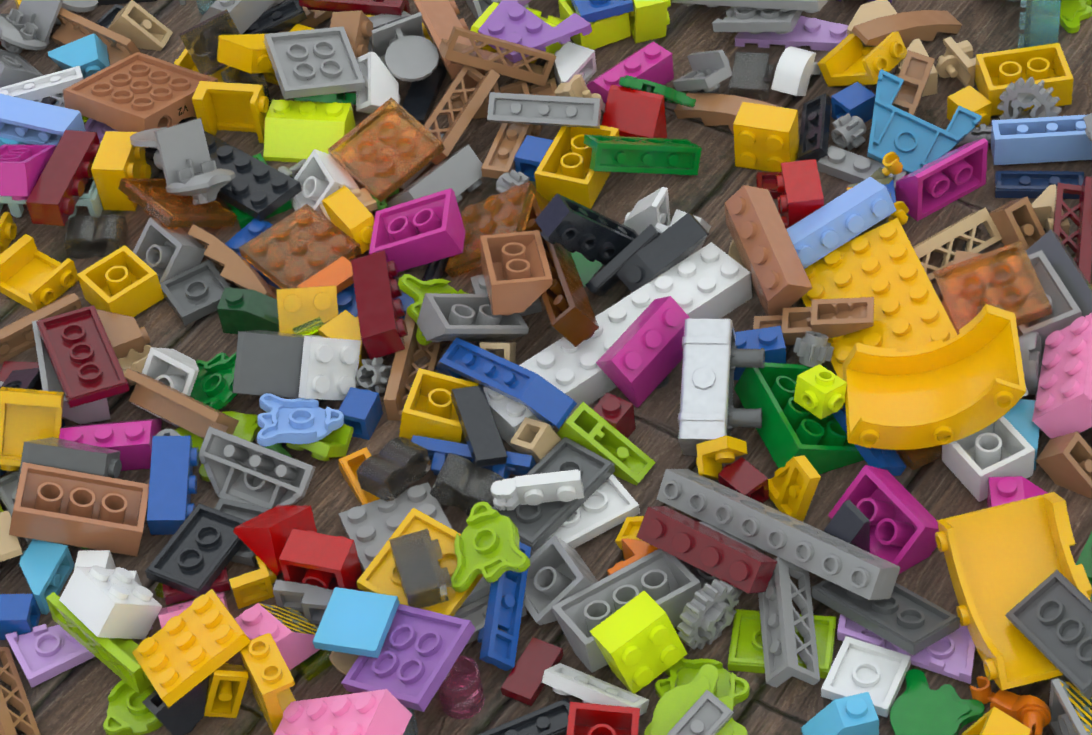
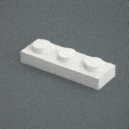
(590, 689)

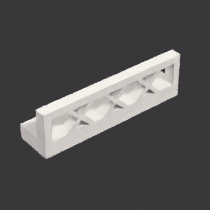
(45, 86)

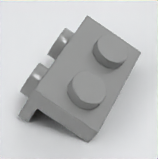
(708, 71)

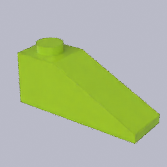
(602, 438)

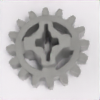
(1023, 95)
(707, 614)

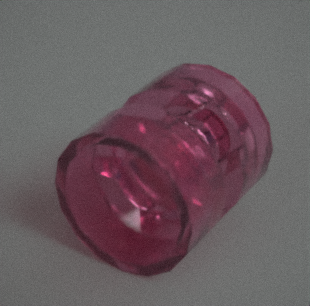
(462, 689)

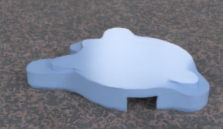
(295, 420)

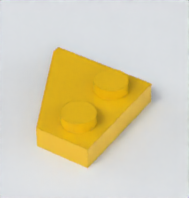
(305, 304)
(794, 487)

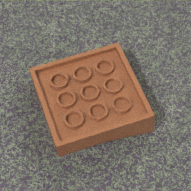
(137, 94)

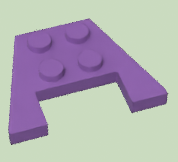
(518, 25)

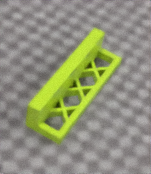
(113, 652)

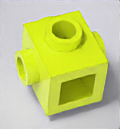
(820, 391)

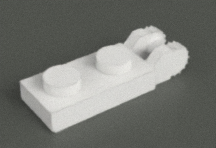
(537, 489)

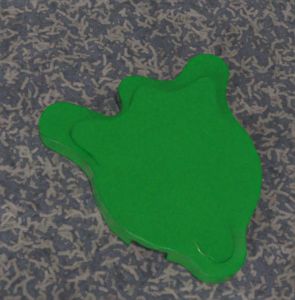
(670, 95)
(330, 98)
(215, 381)
(931, 711)

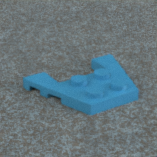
(909, 136)

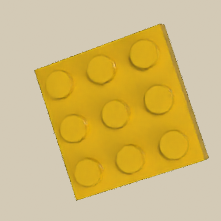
(382, 574)
(190, 647)

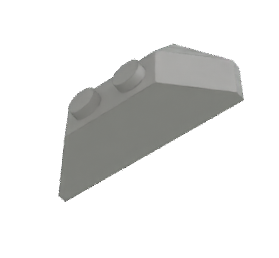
(252, 472)

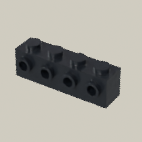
(583, 230)

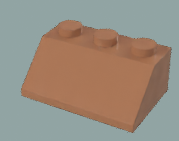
(514, 270)

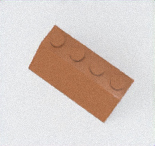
(439, 19)
(766, 249)
(79, 509)

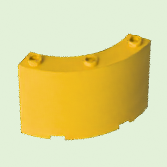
(938, 389)
(994, 564)

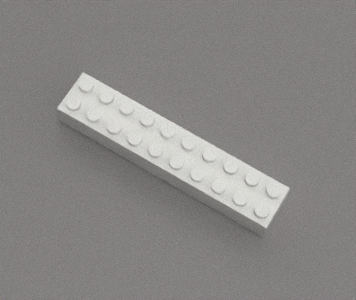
(703, 285)

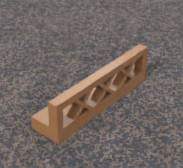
(77, 27)
(487, 60)
(466, 113)
(505, 146)
(20, 334)
(402, 367)
(177, 406)
(17, 698)

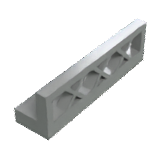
(545, 110)
(779, 623)

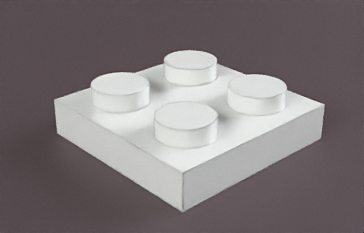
(328, 367)
(867, 668)

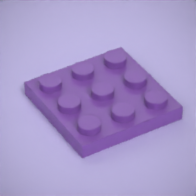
(413, 657)

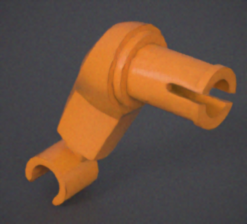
(1024, 708)

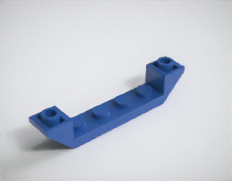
(508, 379)

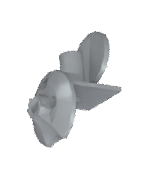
(33, 22)
(402, 46)
(185, 160)

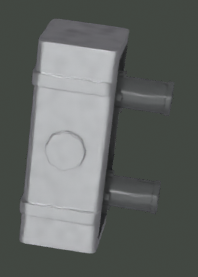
(708, 383)

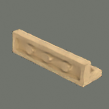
(954, 231)

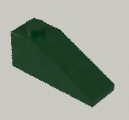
(247, 311)

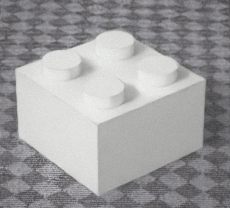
(989, 453)
(110, 602)

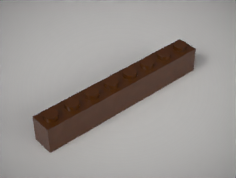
(566, 297)

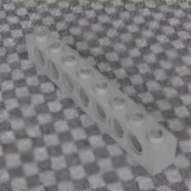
(779, 534)

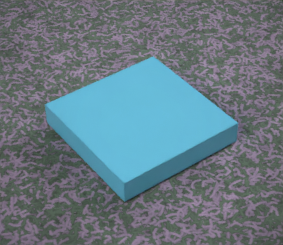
(356, 622)

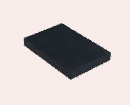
(197, 551)

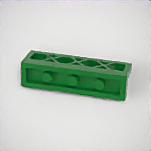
(643, 155)

